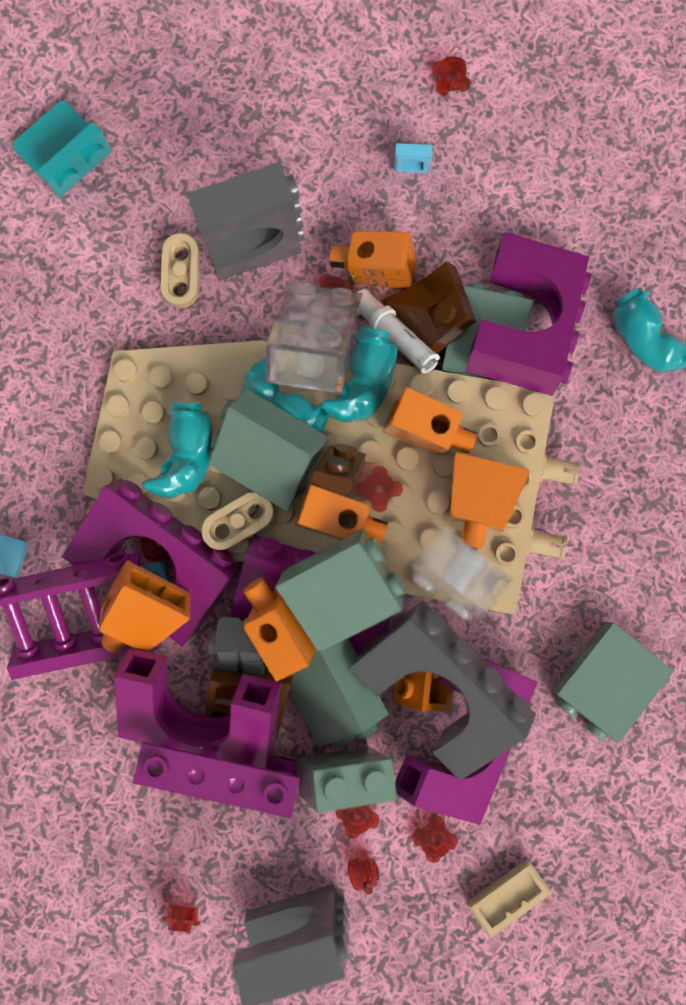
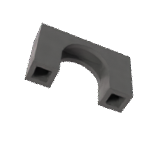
(249, 219)
(428, 644)
(293, 946)

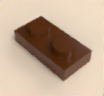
(339, 468)

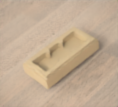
(508, 898)

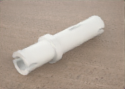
(407, 342)

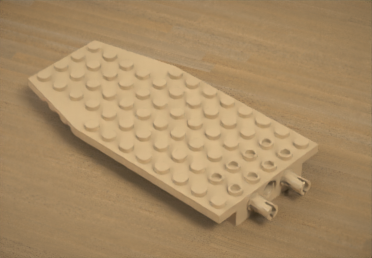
(507, 417)

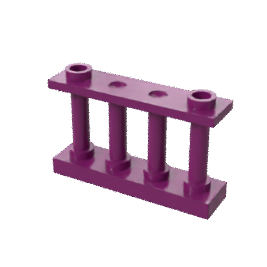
(66, 648)
(220, 780)

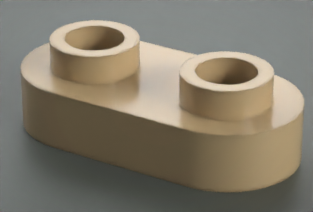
(180, 272)
(238, 519)

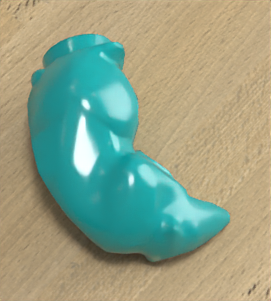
(640, 325)
(373, 368)
(291, 403)
(191, 440)

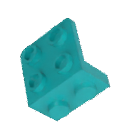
(62, 147)

